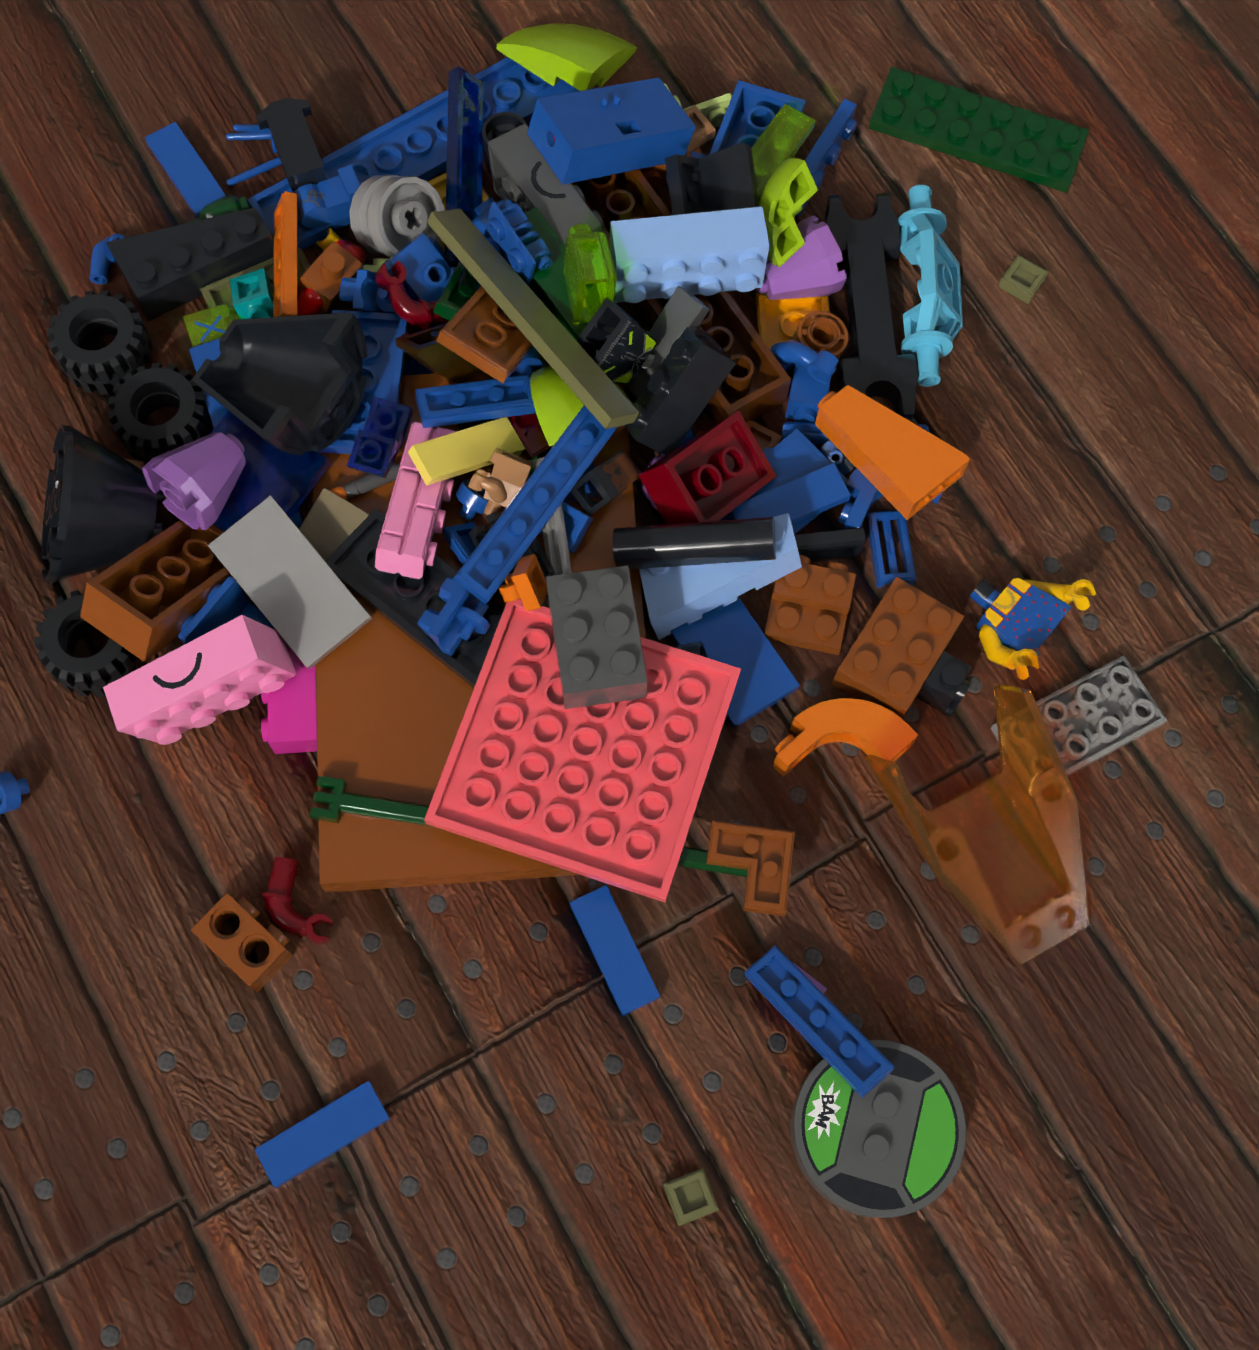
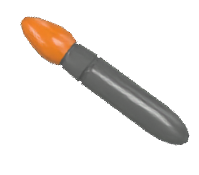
(365, 484)

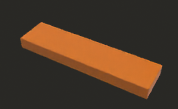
(285, 256)

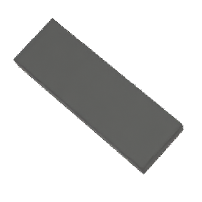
(680, 312)

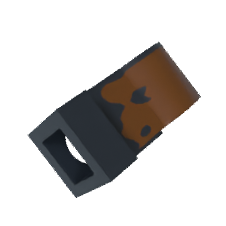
(608, 479)

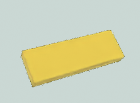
(464, 450)

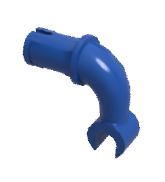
(819, 365)

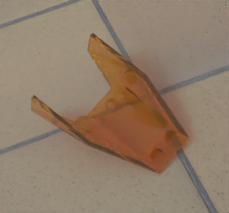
(1011, 840)

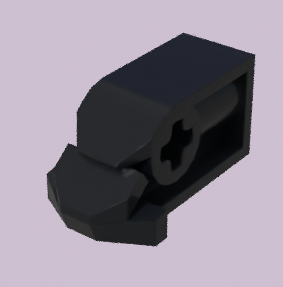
(293, 141)

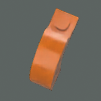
(845, 721)

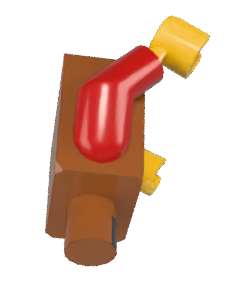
(321, 283)

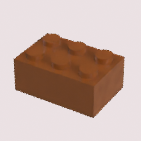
(897, 648)

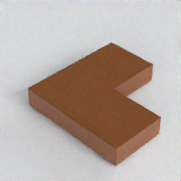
(765, 856)

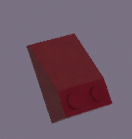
(708, 473)

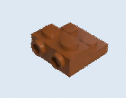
(811, 607)

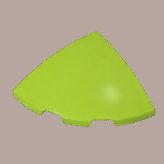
(568, 53)

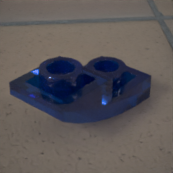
(381, 437)

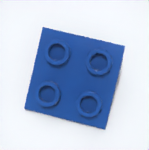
(511, 236)

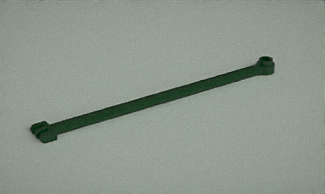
(415, 813)

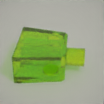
(588, 262)

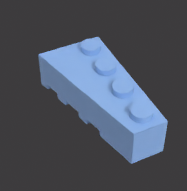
(687, 592)

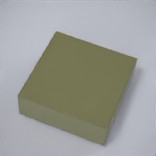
(1023, 279)
(690, 1197)

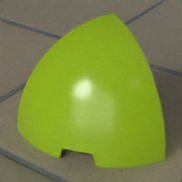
(781, 201)
(554, 402)

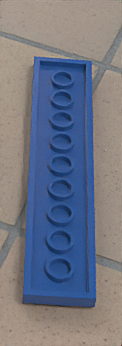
(416, 140)

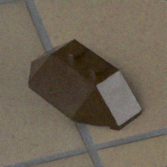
(426, 350)

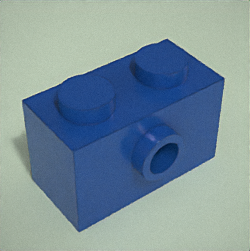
(424, 266)

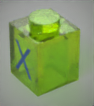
(209, 324)

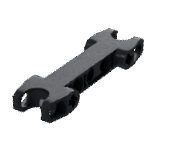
(864, 248)

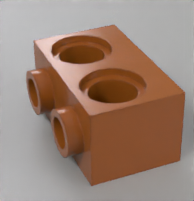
(237, 947)

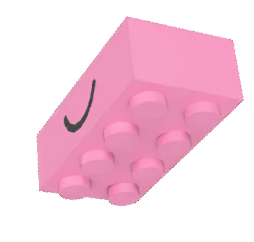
(200, 681)

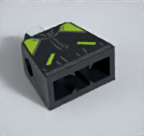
(617, 343)

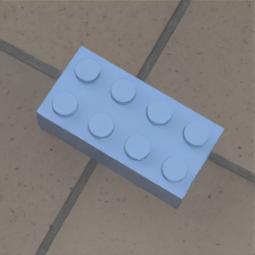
(690, 251)

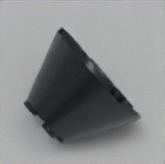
(93, 507)

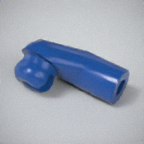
(102, 260)

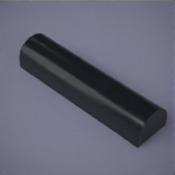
(695, 543)

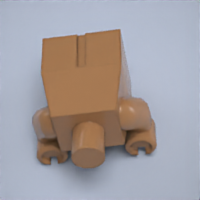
(503, 482)

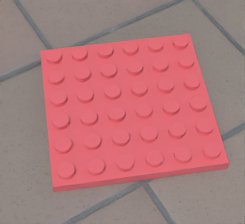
(589, 784)

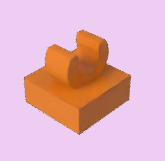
(526, 583)

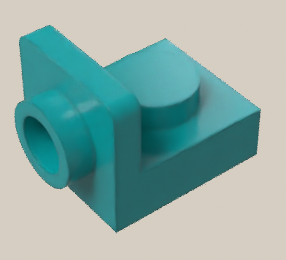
(252, 295)

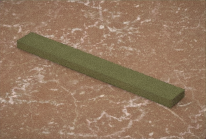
(533, 319)

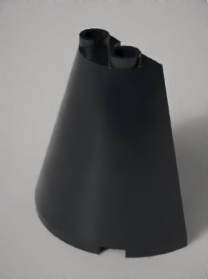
(290, 377)

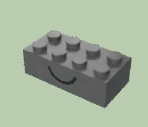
(528, 180)

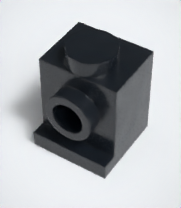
(946, 684)

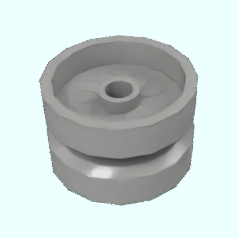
(392, 211)

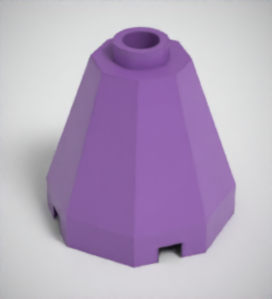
(808, 271)
(197, 477)

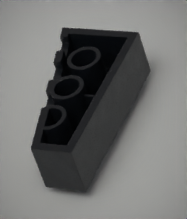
(176, 262)

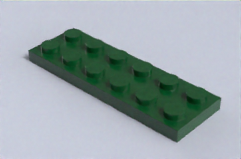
(978, 129)

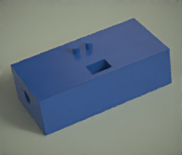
(609, 129)

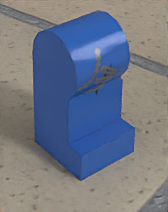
(328, 200)

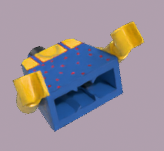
(1024, 618)

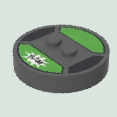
(882, 1150)

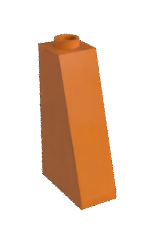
(890, 451)

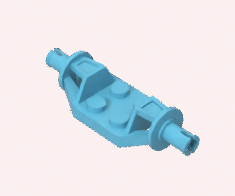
(938, 317)

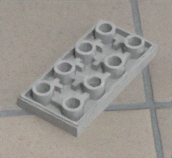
(289, 582)
(1098, 714)

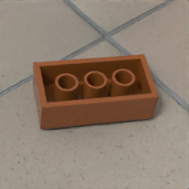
(155, 589)

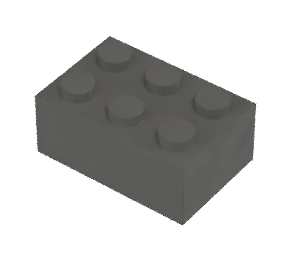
(596, 637)

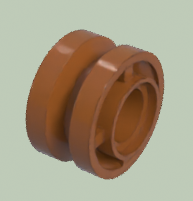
(824, 327)

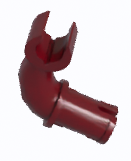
(414, 312)
(279, 903)

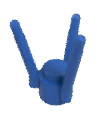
(252, 132)

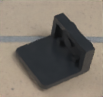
(713, 181)

